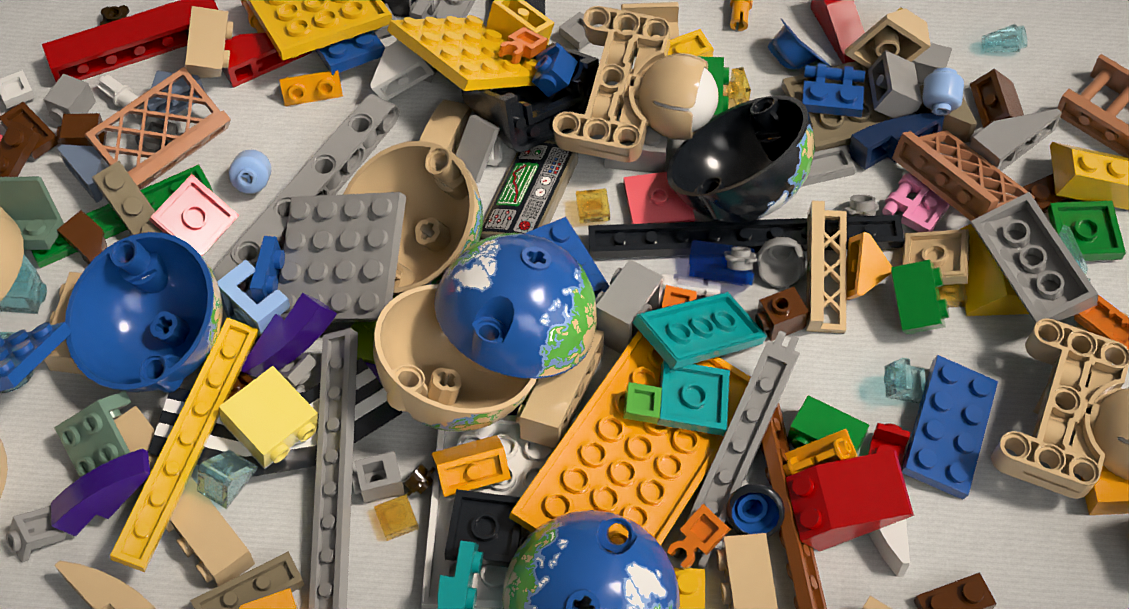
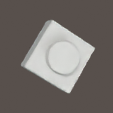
(15, 89)

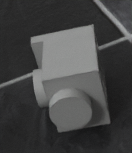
(380, 468)

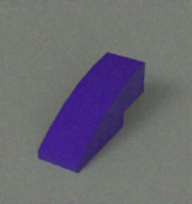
(289, 336)
(99, 492)

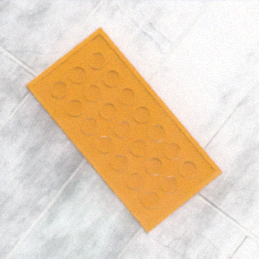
(626, 463)

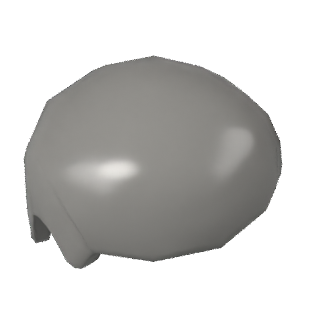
(781, 262)

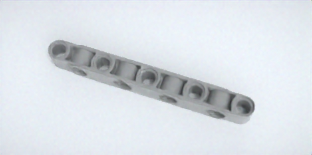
(320, 176)

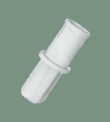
(120, 94)

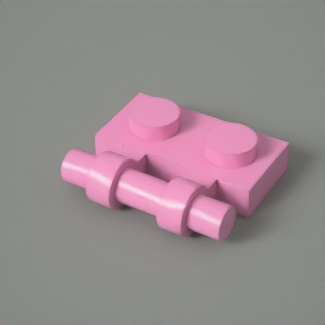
(922, 212)

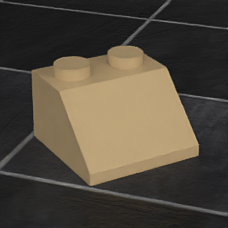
(896, 32)
(207, 41)

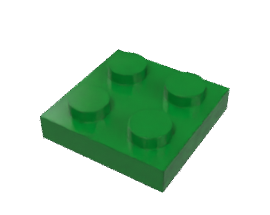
(1093, 228)

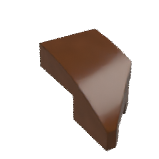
(83, 236)

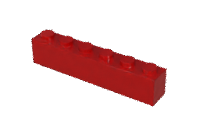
(123, 41)

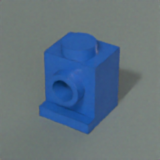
(554, 69)

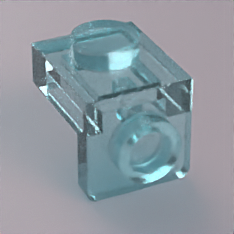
(904, 381)

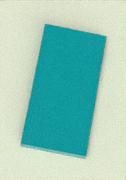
(699, 330)

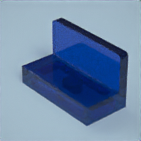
(709, 264)

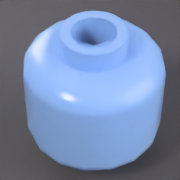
(943, 91)
(250, 171)

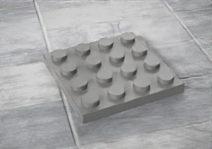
(343, 252)

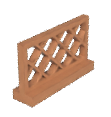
(179, 147)
(945, 174)

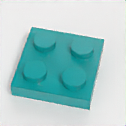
(694, 398)

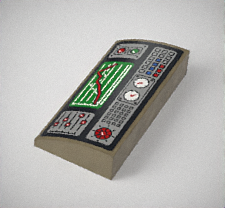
(530, 190)

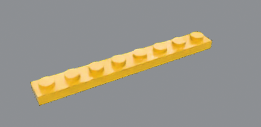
(184, 446)

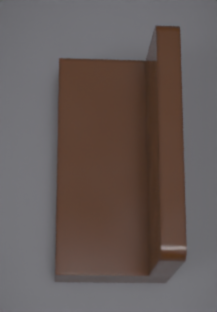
(995, 97)

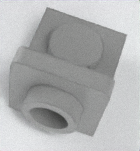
(31, 532)

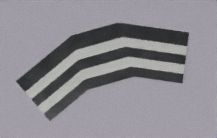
(370, 414)

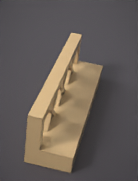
(816, 265)

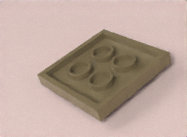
(831, 129)

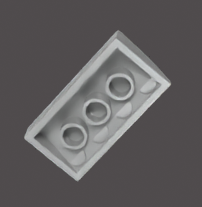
(1035, 260)

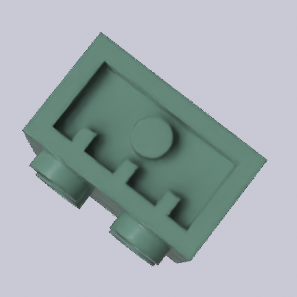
(32, 209)
(92, 434)

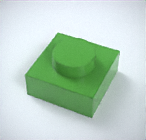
(642, 403)

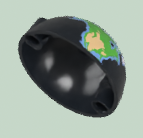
(734, 167)

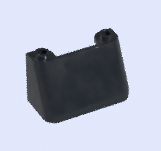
(526, 112)

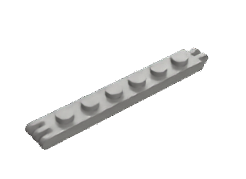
(746, 430)

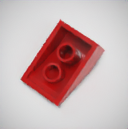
(848, 498)

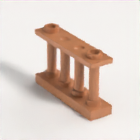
(1092, 119)

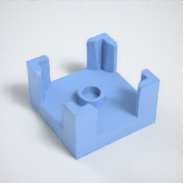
(241, 305)

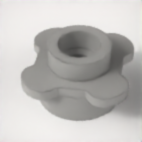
(862, 205)
(740, 258)

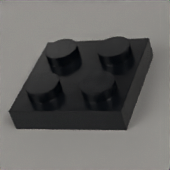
(484, 521)

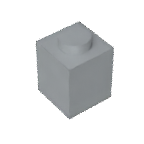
(931, 59)
(69, 97)

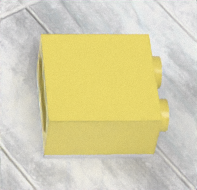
(269, 417)

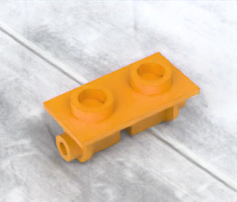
(310, 88)
(825, 450)

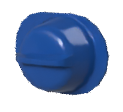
(791, 50)

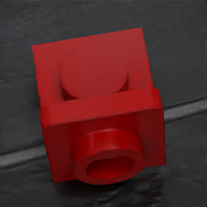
(887, 438)

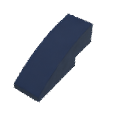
(881, 139)

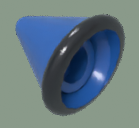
(755, 510)

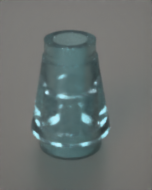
(1007, 39)

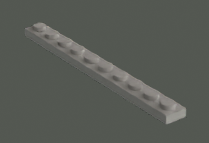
(334, 472)

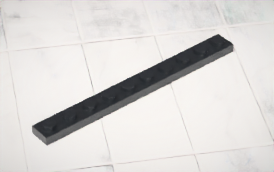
(676, 237)

